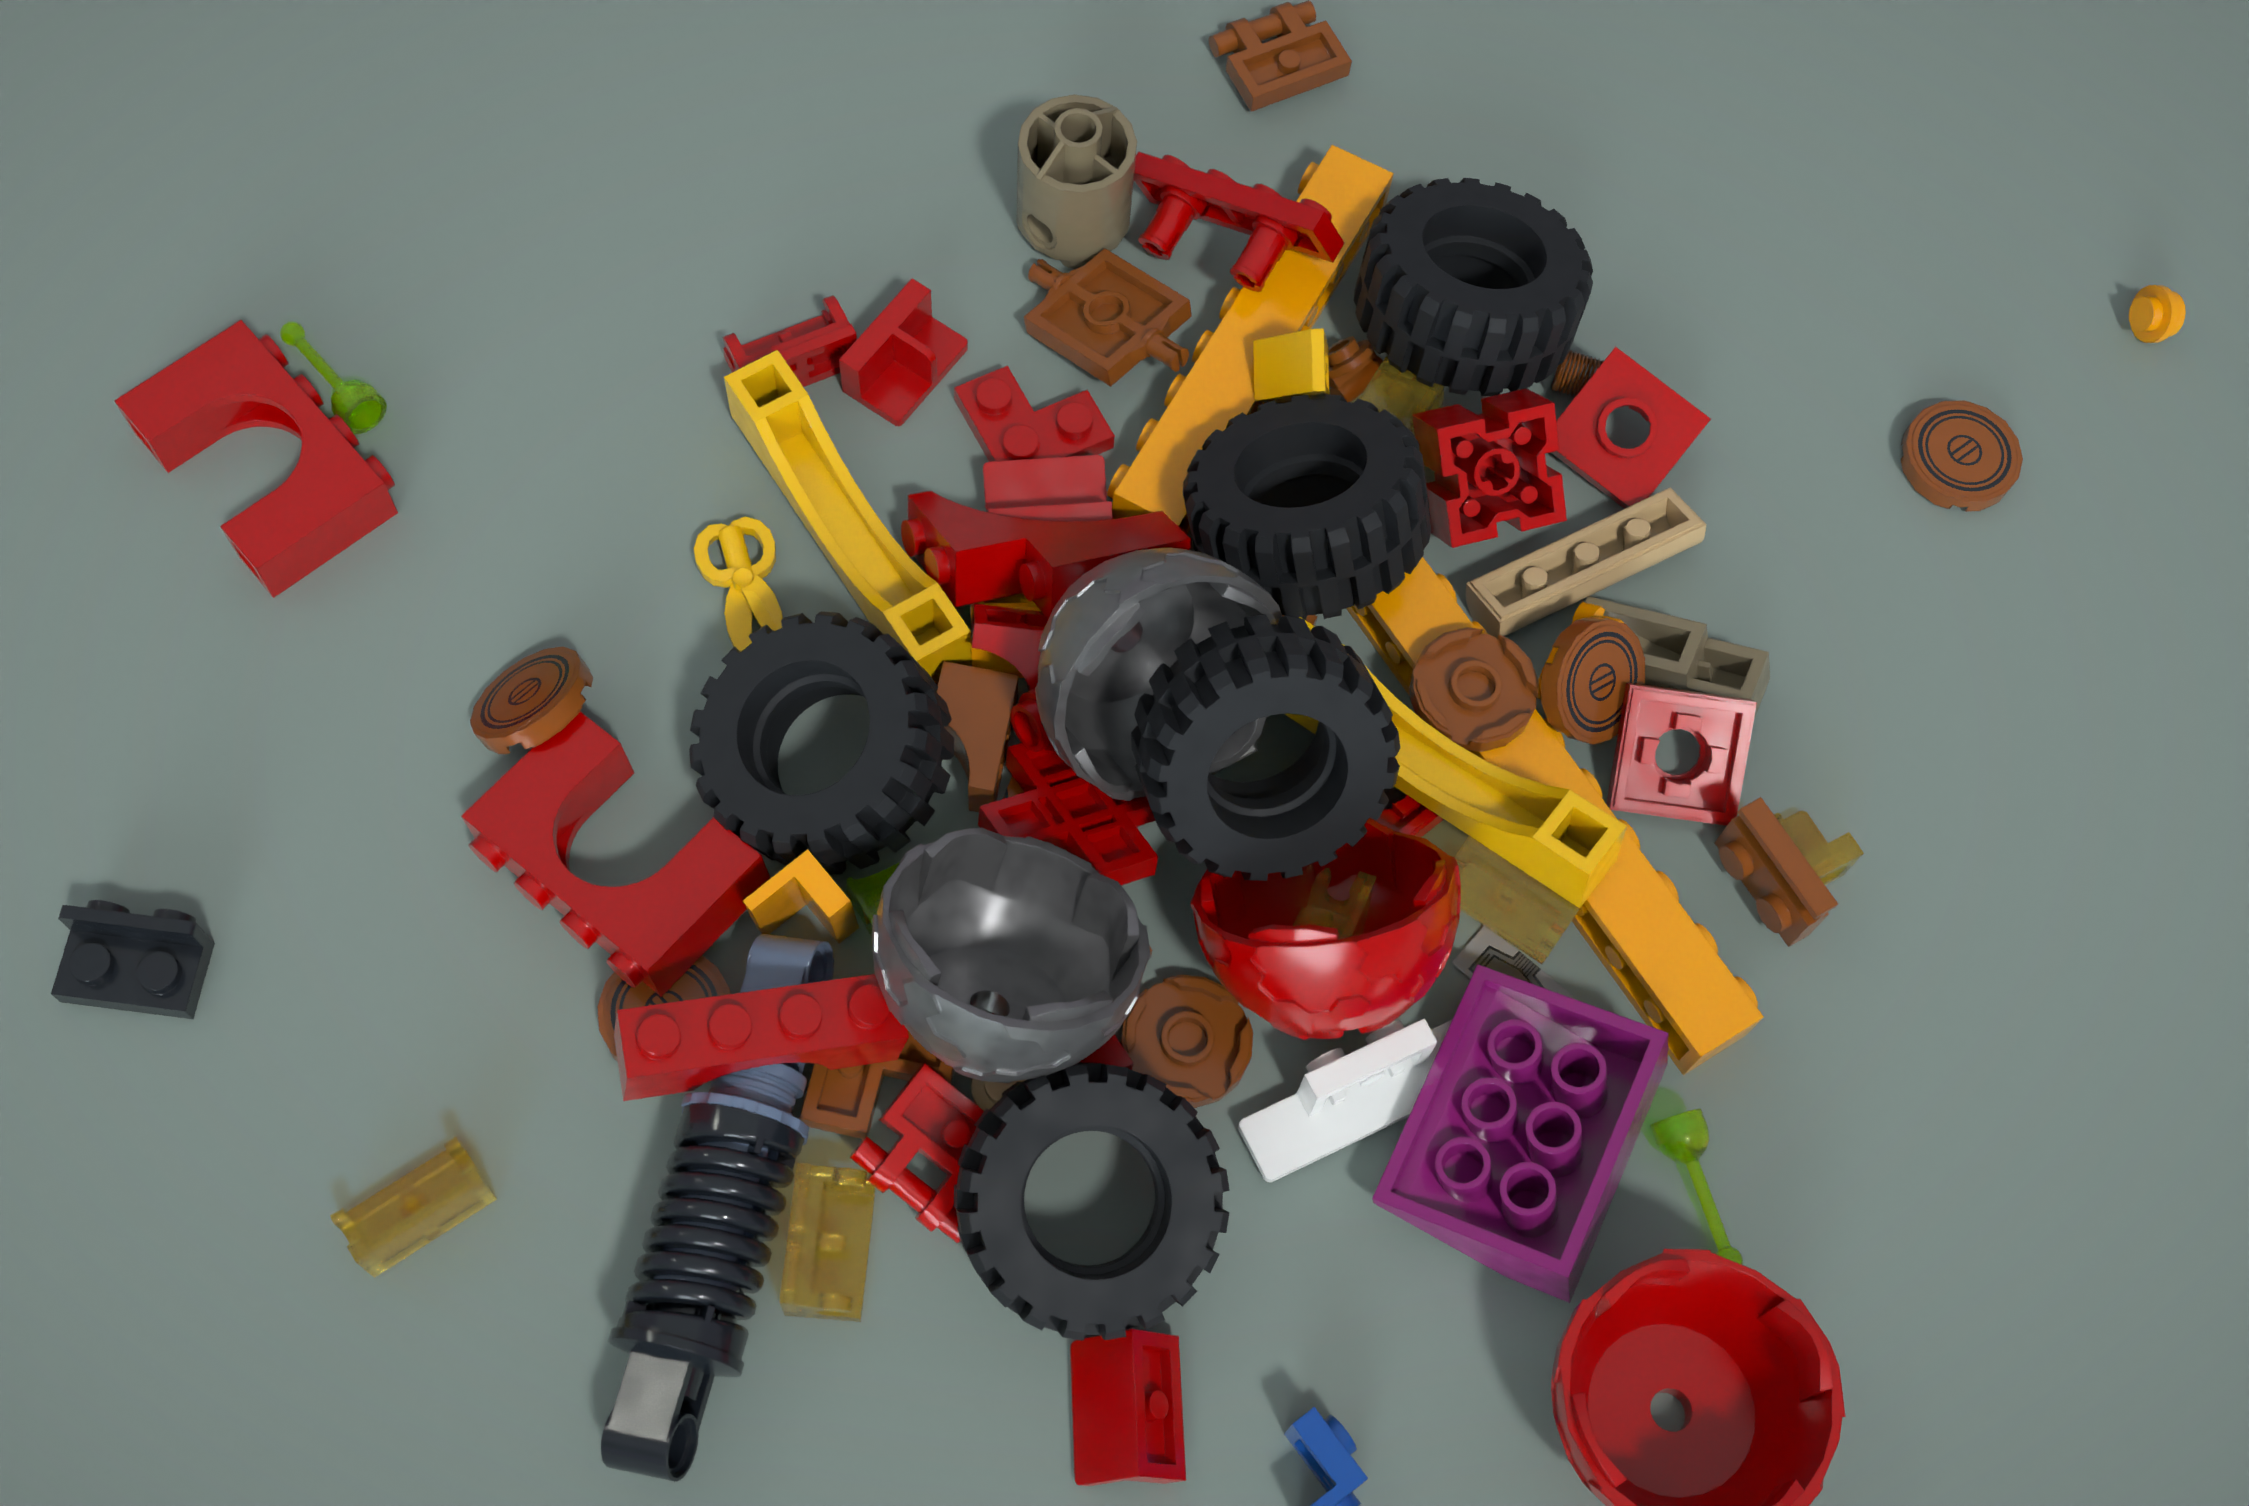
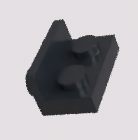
(132, 960)

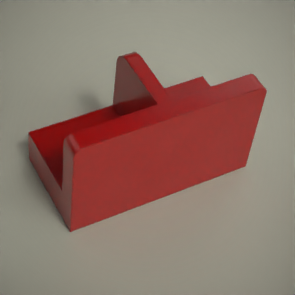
(900, 356)

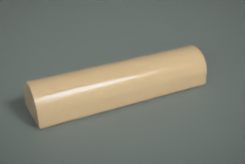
(1583, 563)

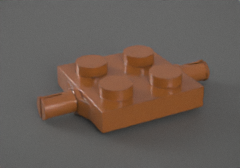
(1107, 316)

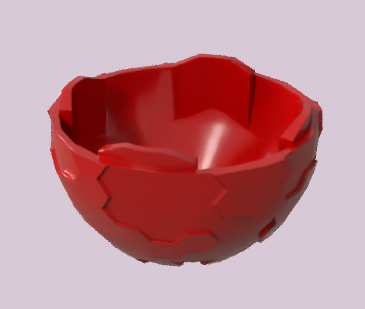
(1306, 975)
(1738, 1358)

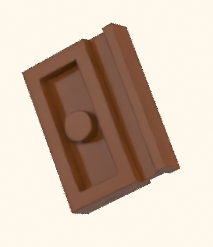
(1775, 873)

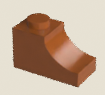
(980, 724)

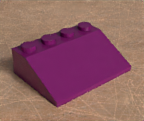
(1524, 1129)

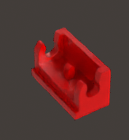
(808, 347)

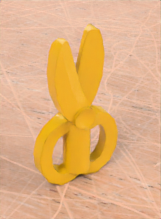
(747, 588)

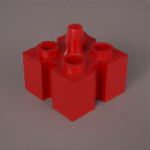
(1491, 466)

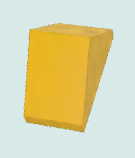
(1291, 366)

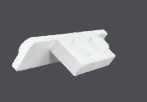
(1344, 1099)

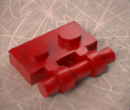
(929, 1120)

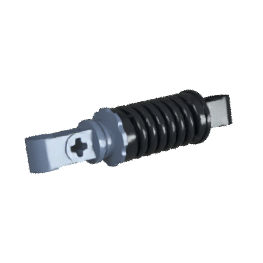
(707, 1238)

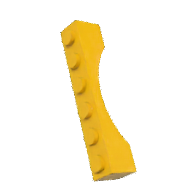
(875, 569)
(1530, 824)

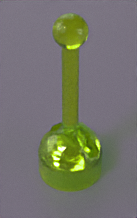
(352, 399)
(1685, 1140)

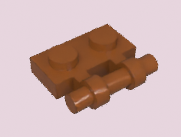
(1283, 66)

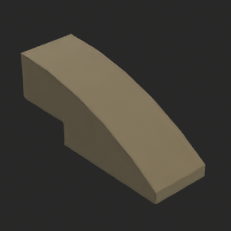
(1686, 659)

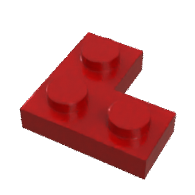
(1014, 431)

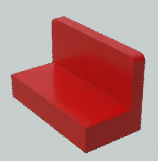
(1048, 488)
(1127, 1409)

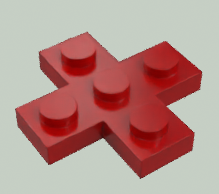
(1073, 816)

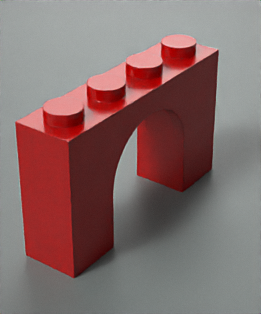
(242, 385)
(646, 926)

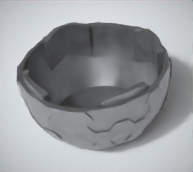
(1113, 637)
(1010, 934)

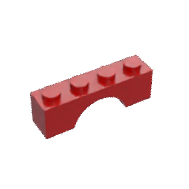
(698, 1040)

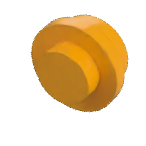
(2156, 313)

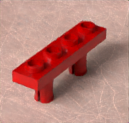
(1258, 211)

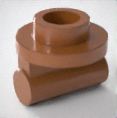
(1351, 367)

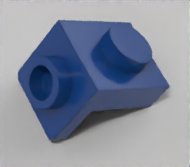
(1327, 1453)

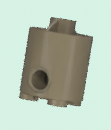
(1075, 178)

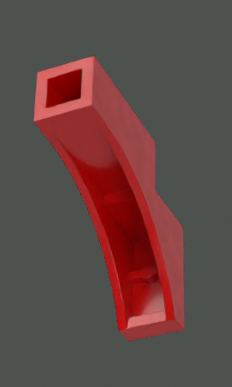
(998, 556)

